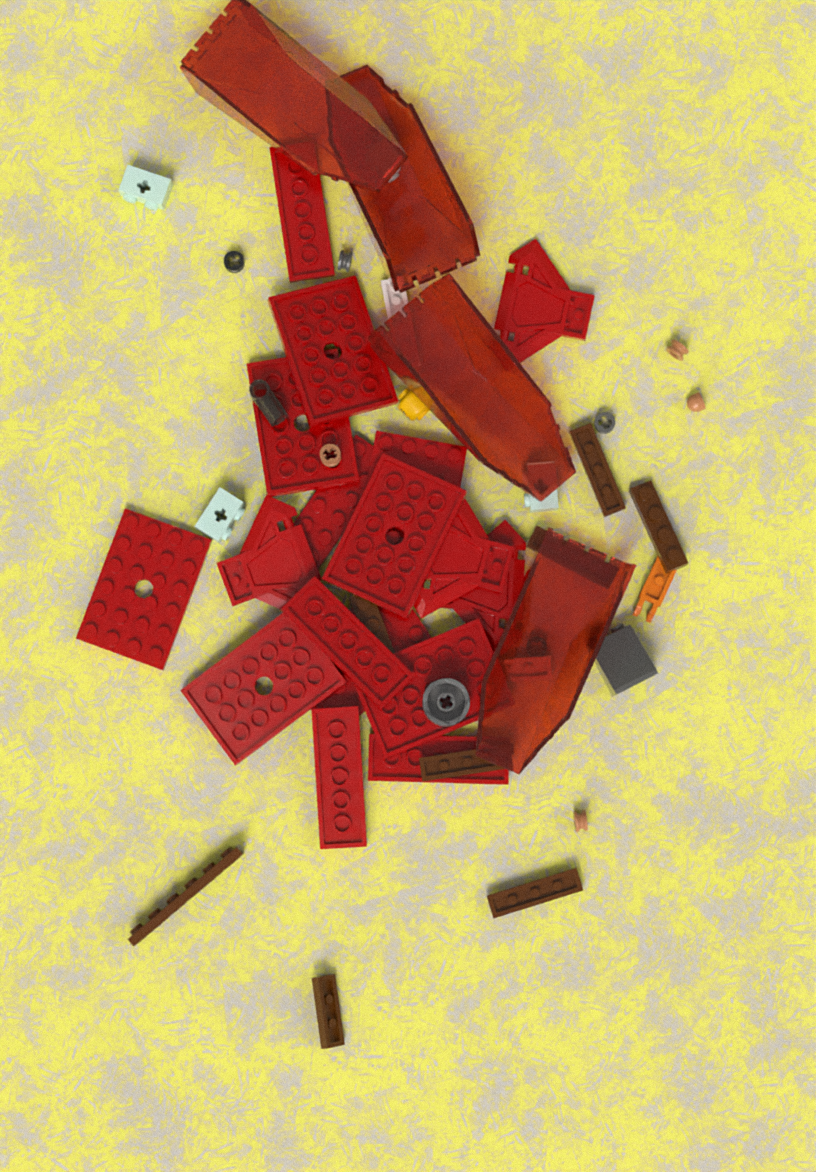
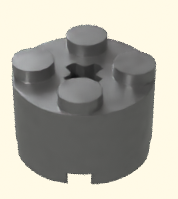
(441, 689)

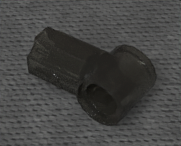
(268, 403)

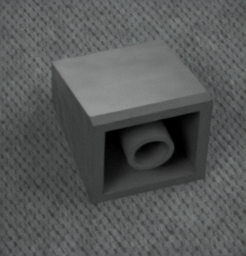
(623, 660)

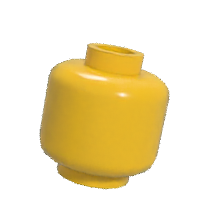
(411, 405)

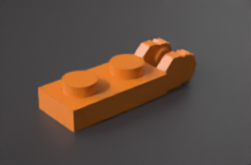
(654, 589)

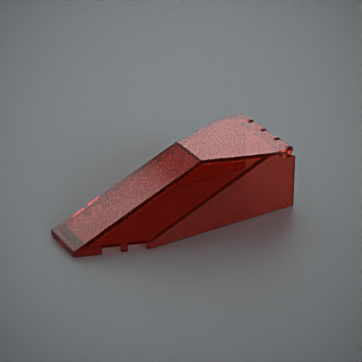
(291, 99)
(419, 216)
(475, 387)
(547, 648)

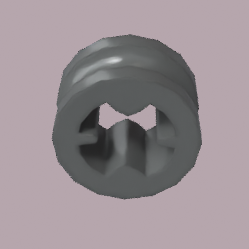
(345, 261)
(609, 417)

